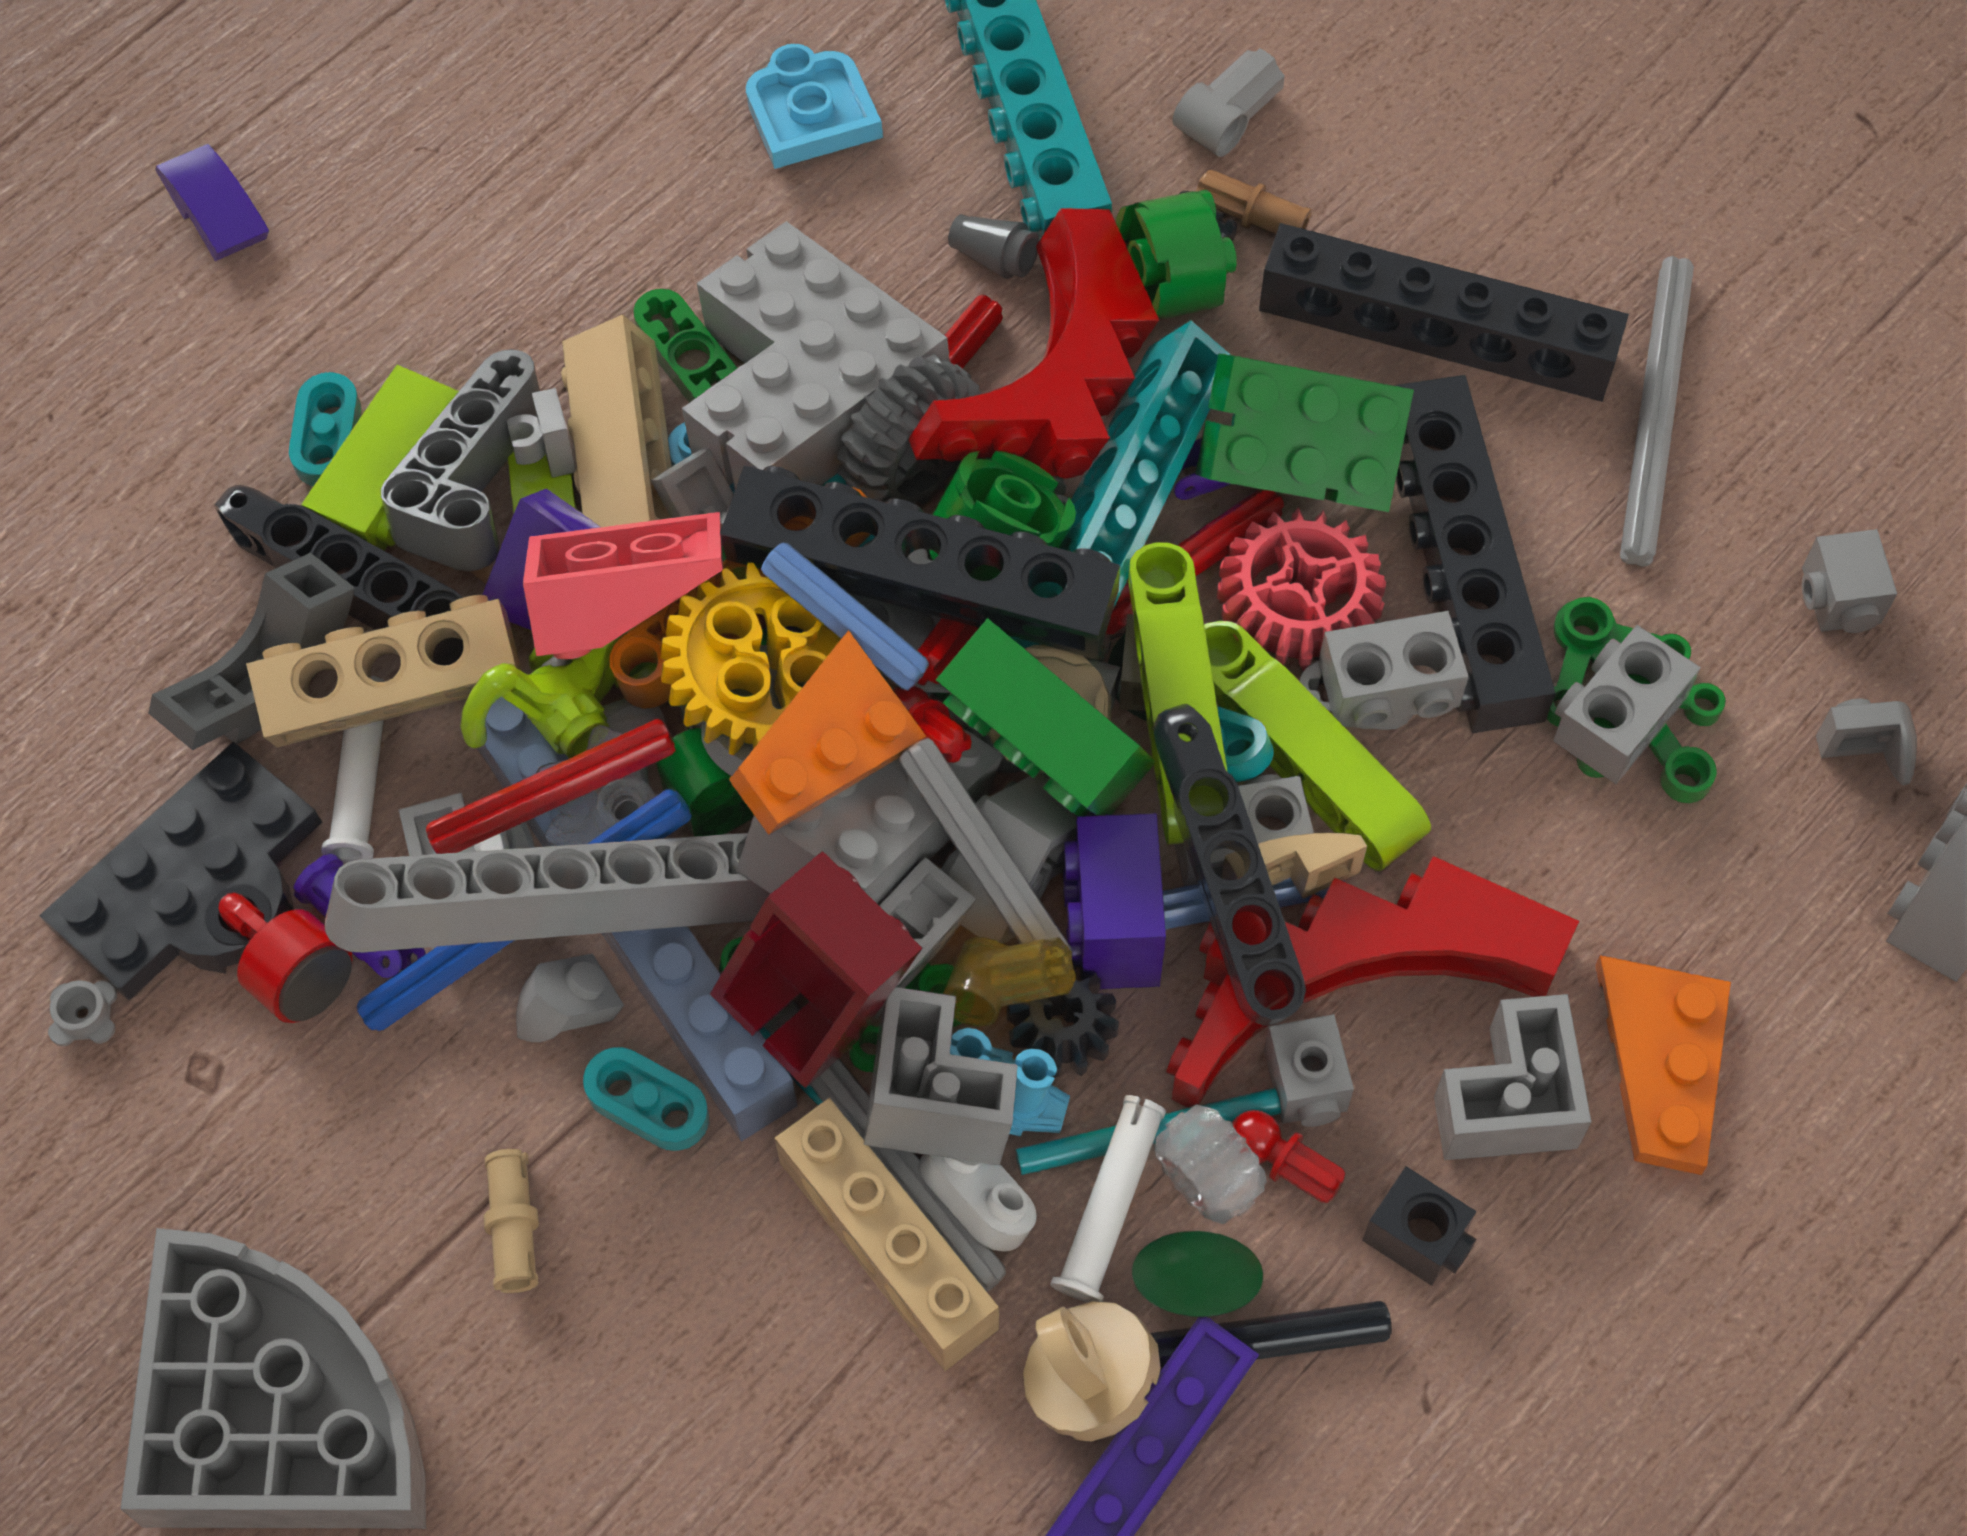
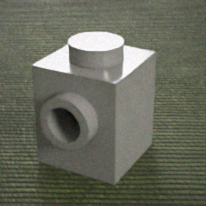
(1848, 581)
(1309, 1070)

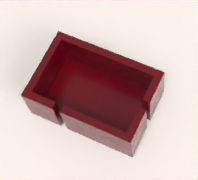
(818, 941)

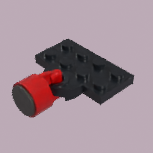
(208, 889)

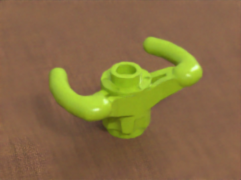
(555, 699)

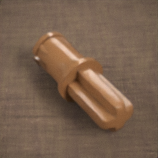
(1252, 203)

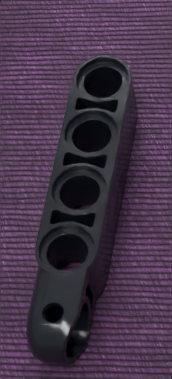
(374, 573)
(1201, 765)

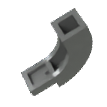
(294, 606)

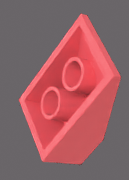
(608, 579)

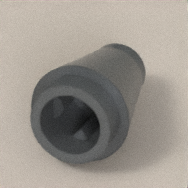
(997, 244)

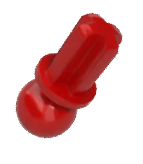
(935, 722)
(1290, 1159)

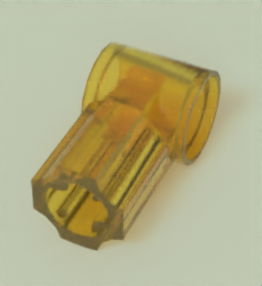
(1003, 975)

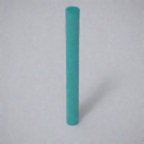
(1096, 1142)

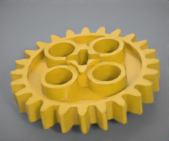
(708, 666)

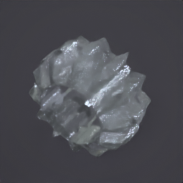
(1210, 1163)

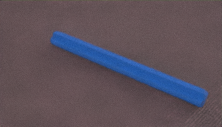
(449, 963)

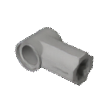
(1221, 112)

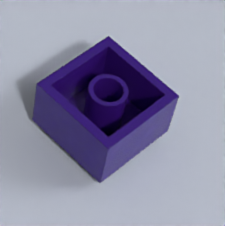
(1115, 900)

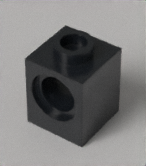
(1417, 1198)

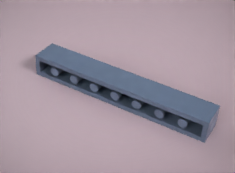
(664, 965)

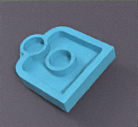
(810, 105)

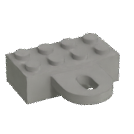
(870, 829)

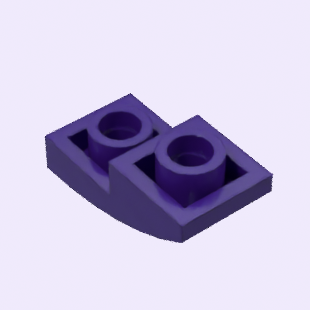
(213, 200)

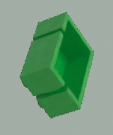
(1305, 432)
(1043, 723)

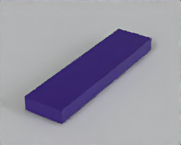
(1157, 1444)

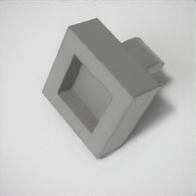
(543, 435)

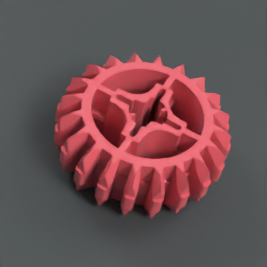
(1318, 564)

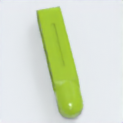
(1172, 660)
(1335, 769)

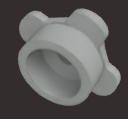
(77, 995)

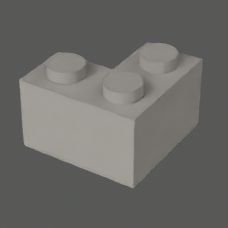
(1032, 832)
(1529, 1097)
(934, 1099)

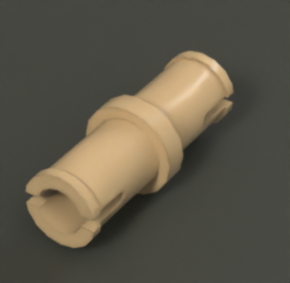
(511, 1221)

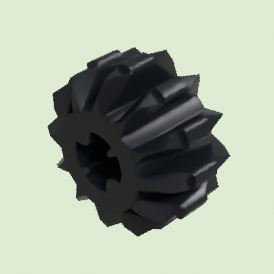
(1070, 1044)

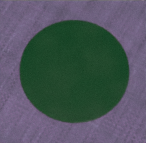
(1197, 1273)

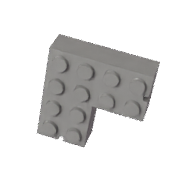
(810, 350)

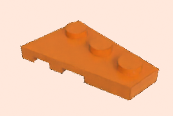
(826, 739)
(1668, 1057)

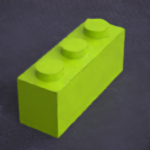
(384, 434)

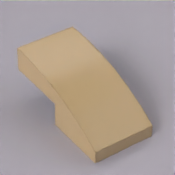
(1306, 859)

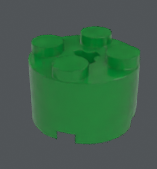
(1178, 251)
(1006, 497)

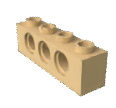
(284, 673)
(887, 1234)

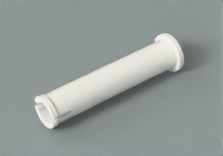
(355, 793)
(1110, 1200)

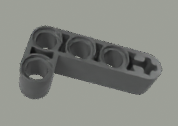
(437, 488)

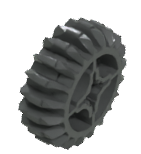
(877, 444)

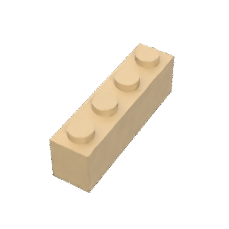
(616, 422)

